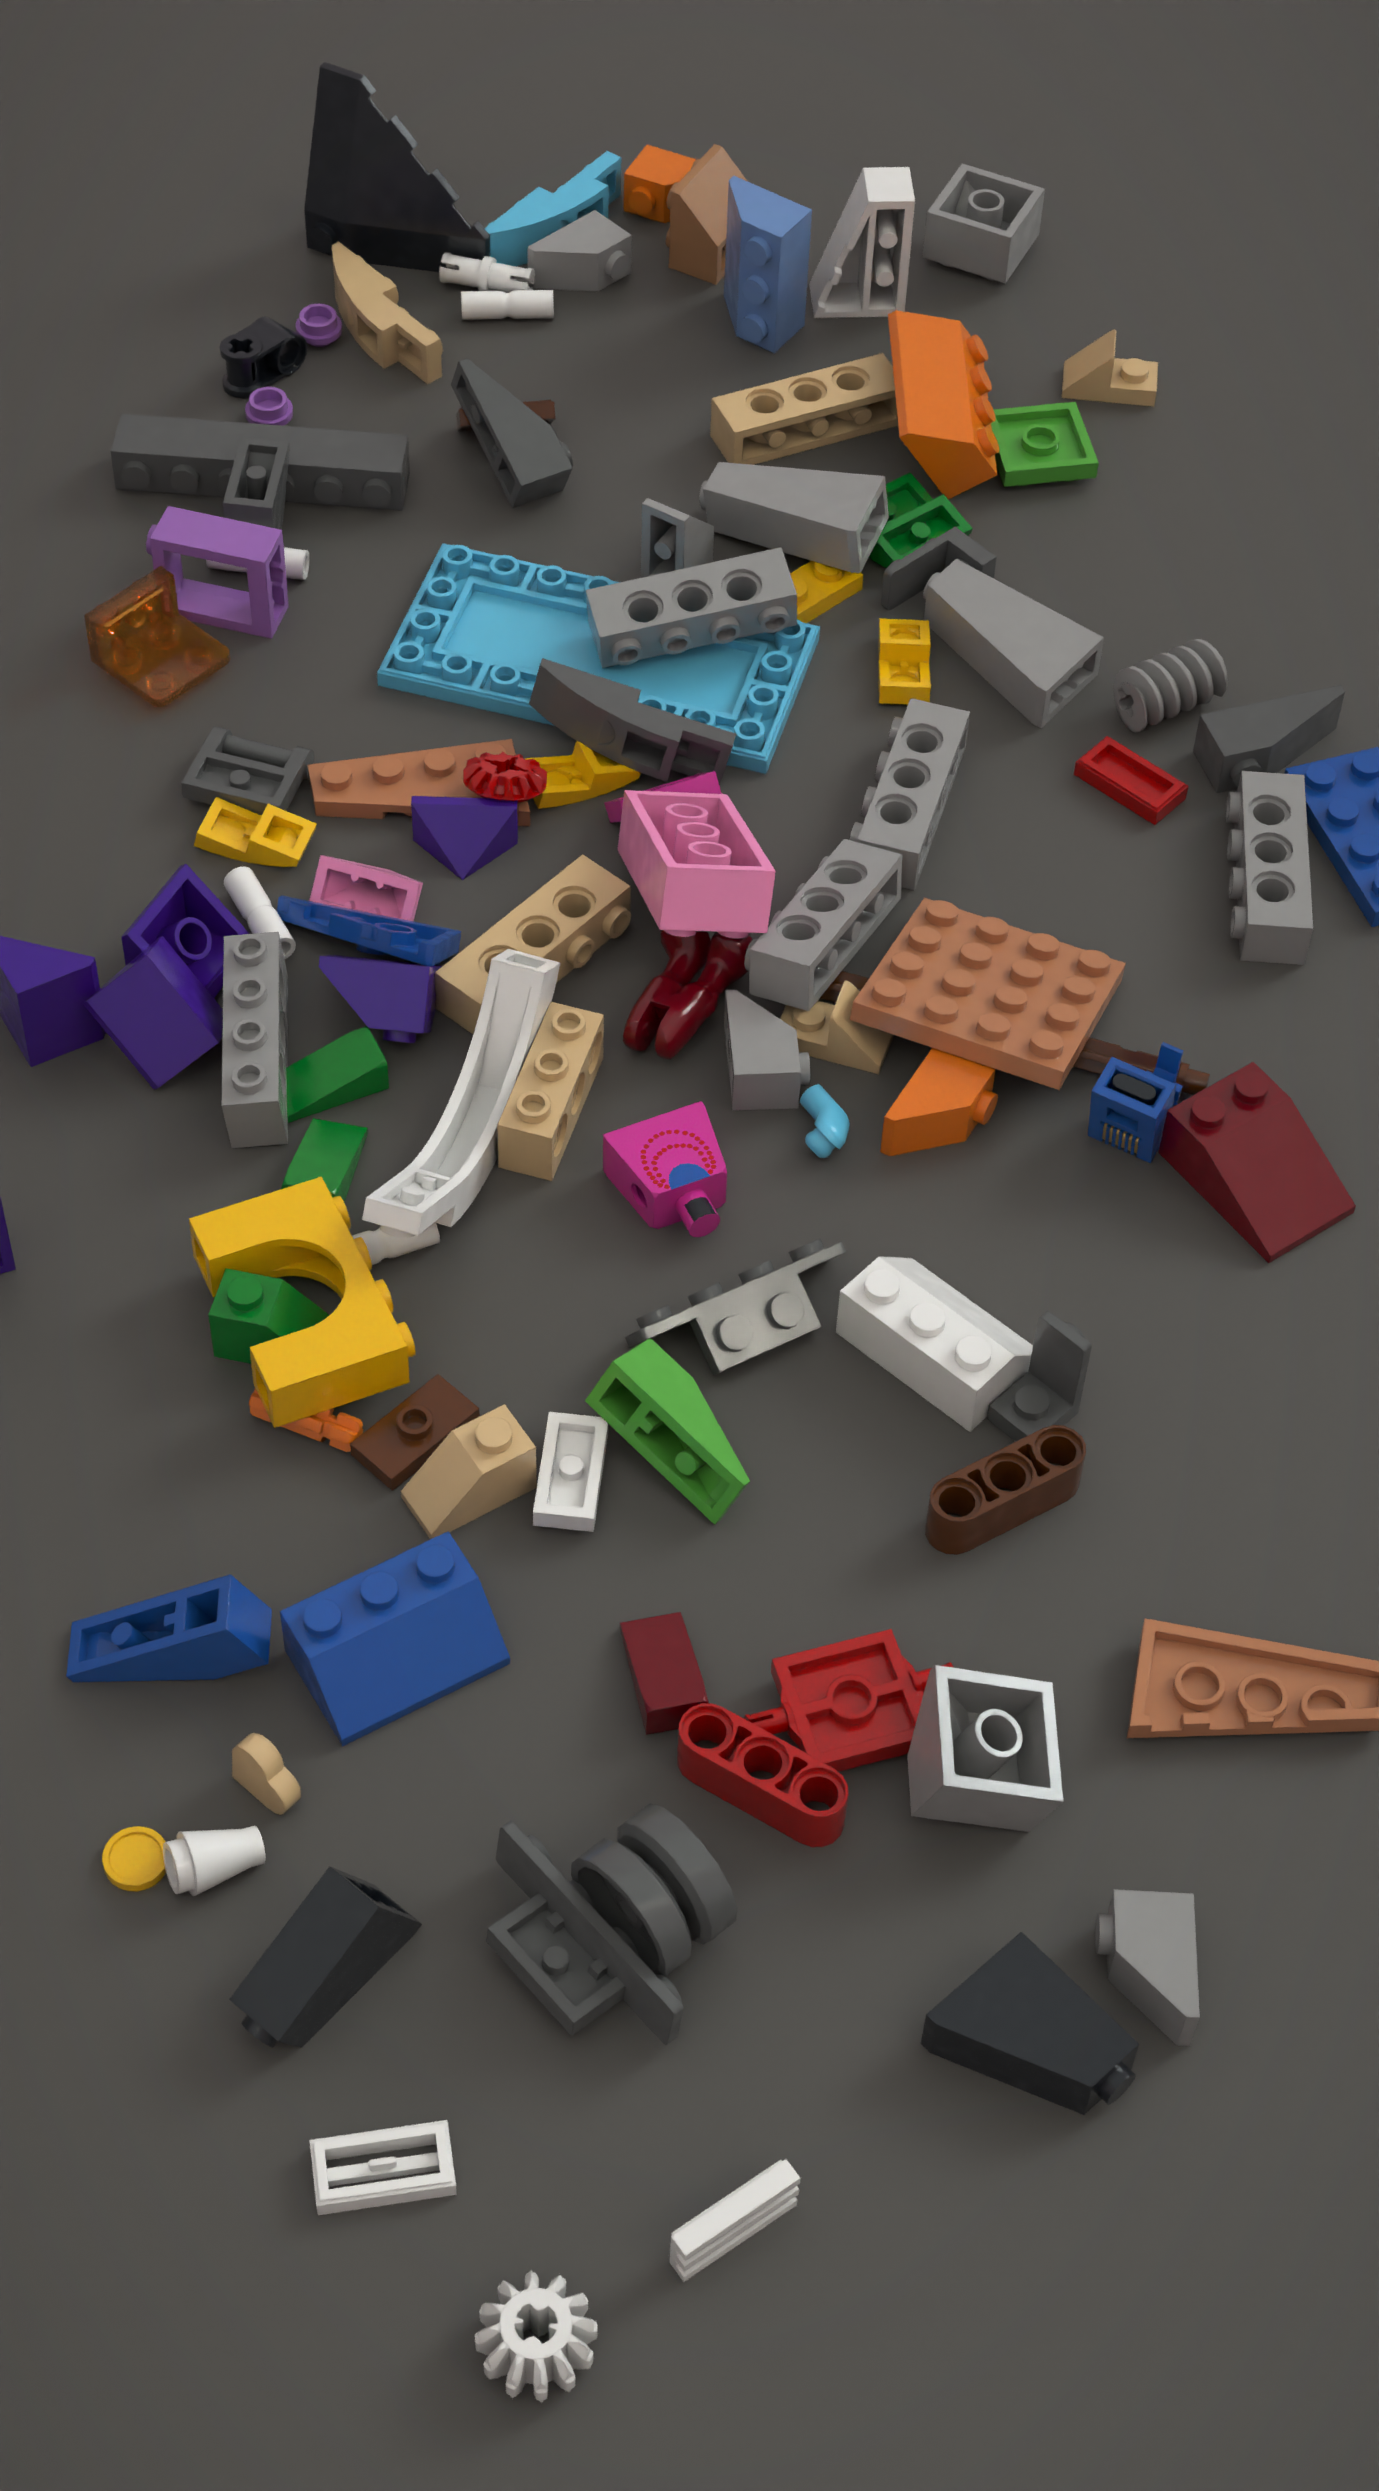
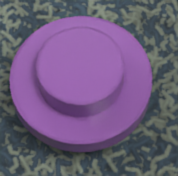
(319, 324)
(269, 407)

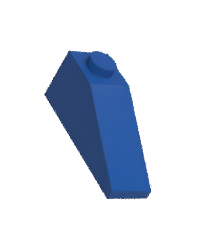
(174, 1636)

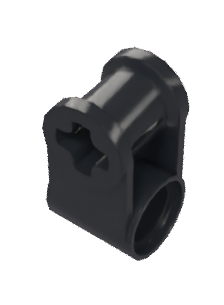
(260, 356)

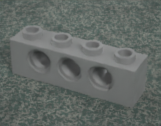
(692, 607)
(913, 784)
(1270, 868)
(824, 924)
(255, 1040)

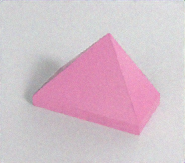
(365, 888)

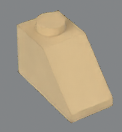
(472, 1473)

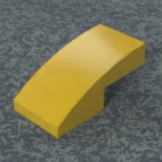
(903, 661)
(581, 777)
(245, 836)

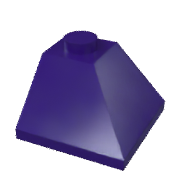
(386, 993)

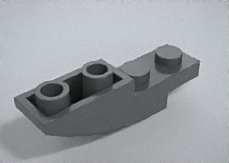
(617, 726)

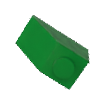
(256, 1310)

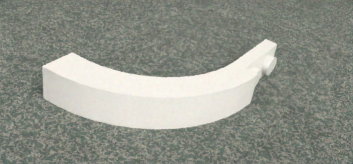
(465, 1142)

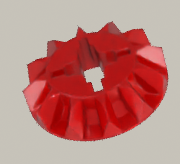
(504, 777)

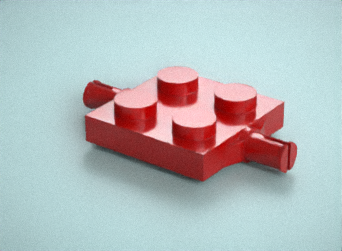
(847, 1700)

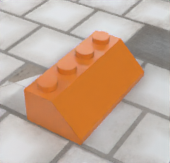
(943, 400)

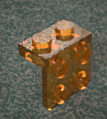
(149, 643)

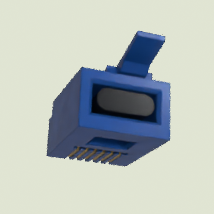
(1133, 1104)

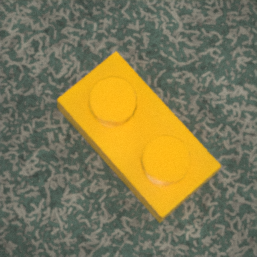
(822, 588)

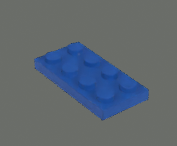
(1345, 820)

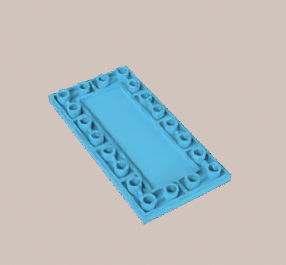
(493, 618)

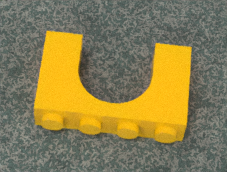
(308, 1236)

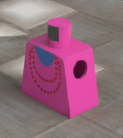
(669, 1169)

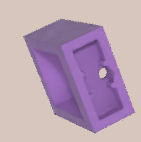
(230, 543)

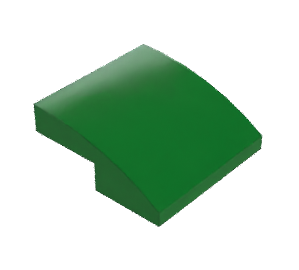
(913, 520)

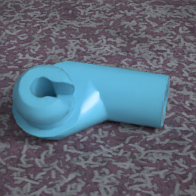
(830, 1121)

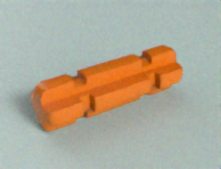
(339, 1429)

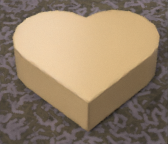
(262, 1772)

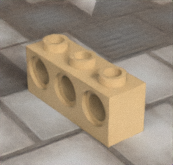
(550, 1091)

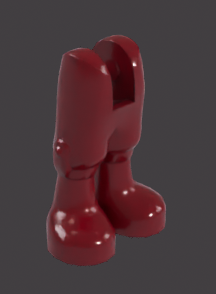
(672, 1004)

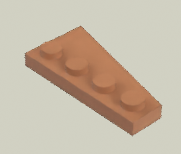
(387, 782)
(1241, 1685)

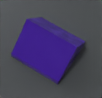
(190, 922)
(44, 999)
(158, 1013)

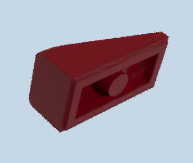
(662, 1670)

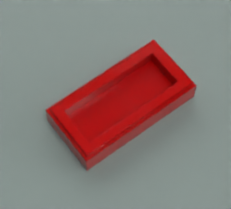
(1131, 780)

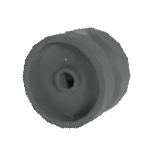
(657, 1887)

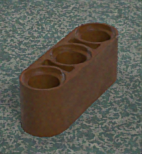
(991, 1511)

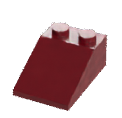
(1255, 1162)

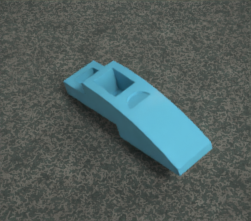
(547, 212)

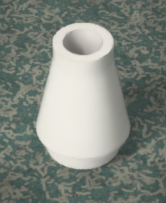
(210, 1857)

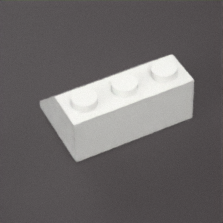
(931, 1337)

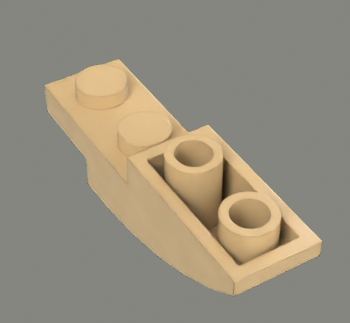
(377, 322)

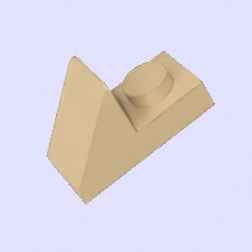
(1101, 377)
(833, 1037)

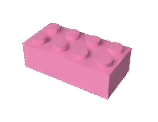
(695, 863)

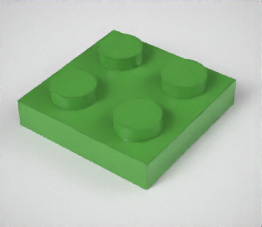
(1043, 445)

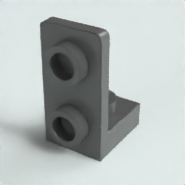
(910, 574)
(1051, 1387)

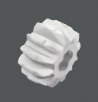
(529, 2358)

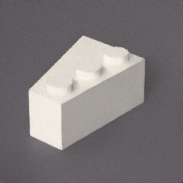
(869, 249)

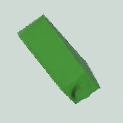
(671, 1426)

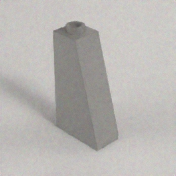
(804, 511)
(1012, 641)

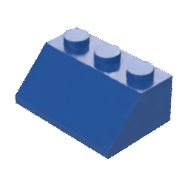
(394, 1638)

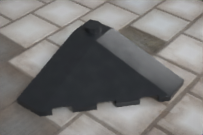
(373, 189)

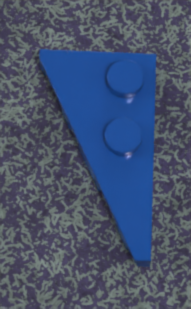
(373, 932)

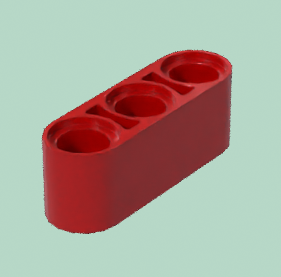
(774, 1800)

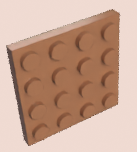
(989, 992)

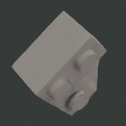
(983, 223)
(985, 1750)

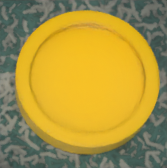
(134, 1858)

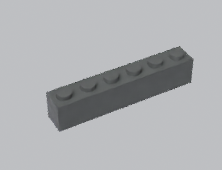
(200, 454)

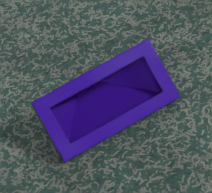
(463, 830)

